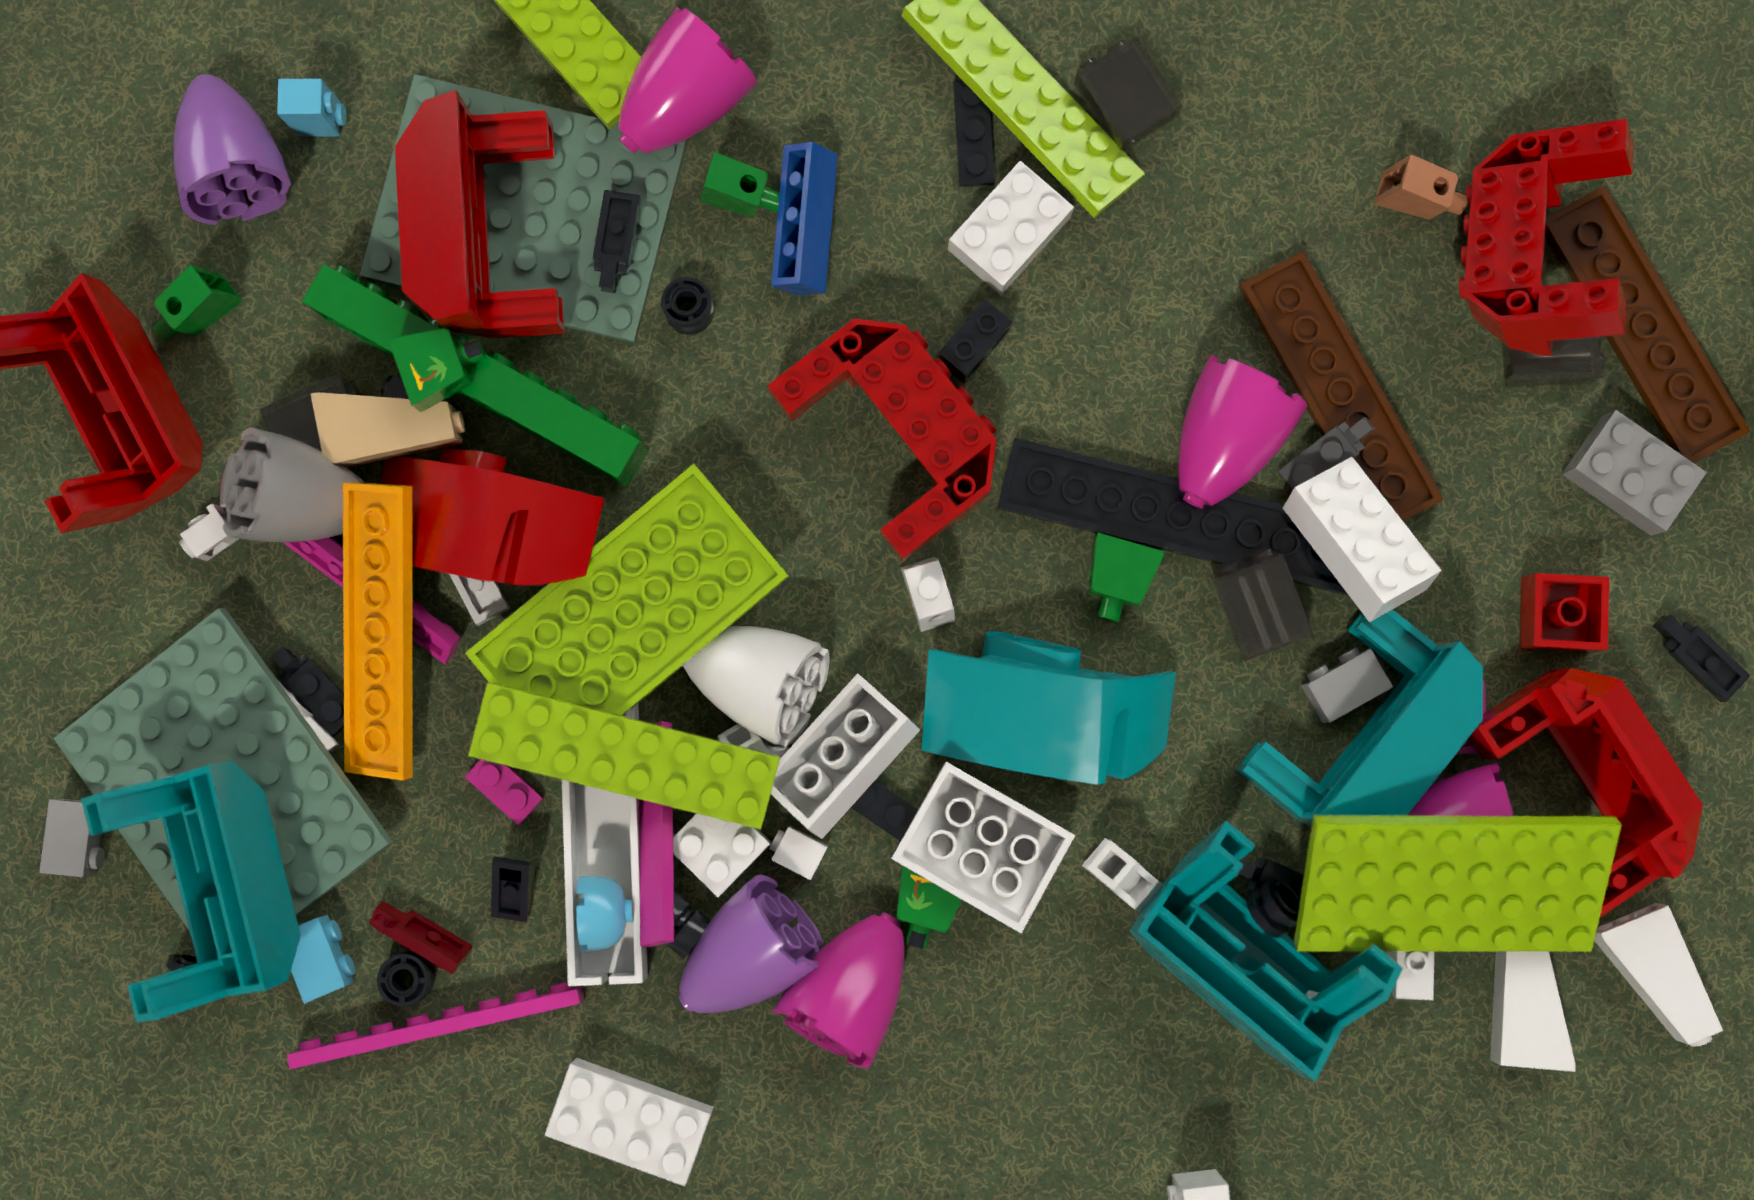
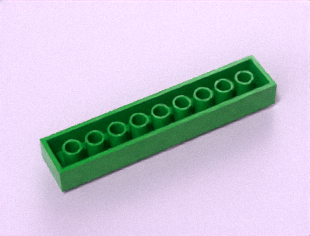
(495, 383)

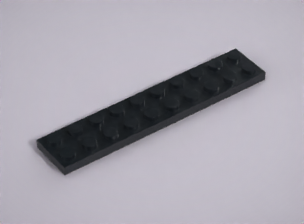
(1152, 511)

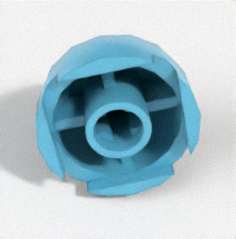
(601, 912)

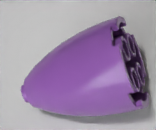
(221, 152)
(749, 951)

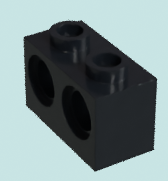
(975, 340)

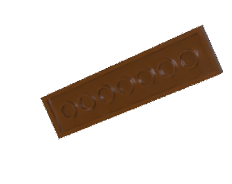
(1657, 342)
(1336, 379)

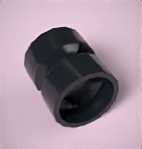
(687, 926)

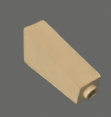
(374, 429)

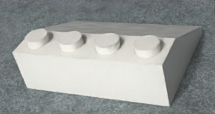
(983, 847)

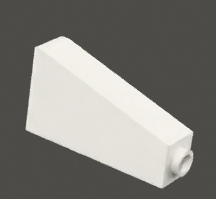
(1661, 971)
(1528, 1014)

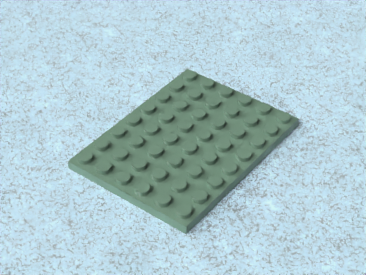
(549, 213)
(215, 704)

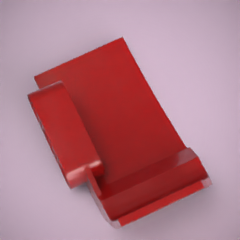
(493, 523)

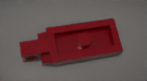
(421, 936)

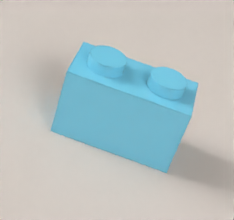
(310, 107)
(319, 961)

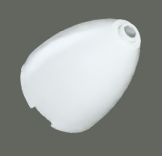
(762, 679)

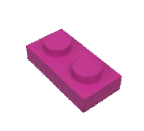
(505, 789)

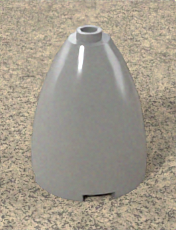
(282, 490)

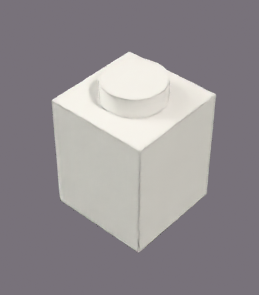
(797, 851)

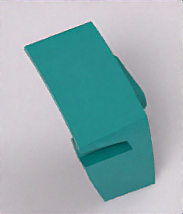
(1041, 713)

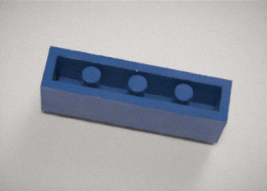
(804, 219)

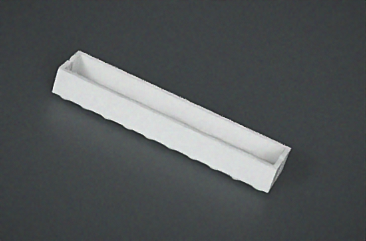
(603, 840)

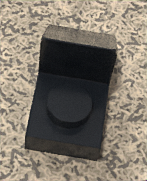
(512, 888)

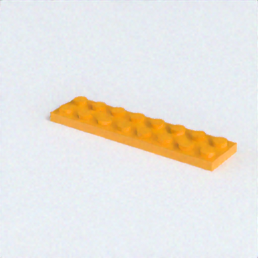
(377, 630)

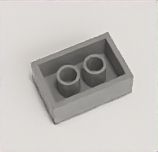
(1634, 473)

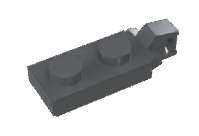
(1327, 452)

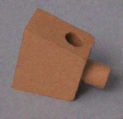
(1423, 189)

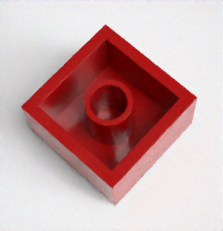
(1564, 612)

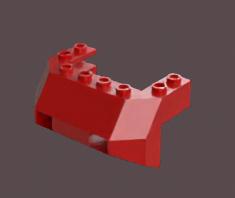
(446, 217)
(115, 400)

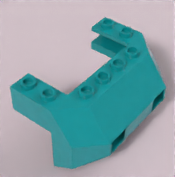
(1399, 745)
(226, 879)
(1250, 978)

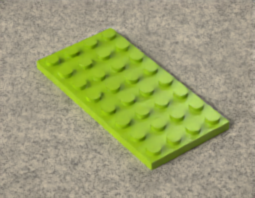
(644, 608)
(1455, 883)

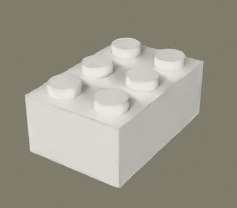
(1010, 228)

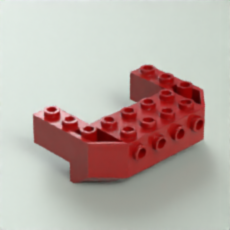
(1509, 233)
(921, 408)
(1617, 764)

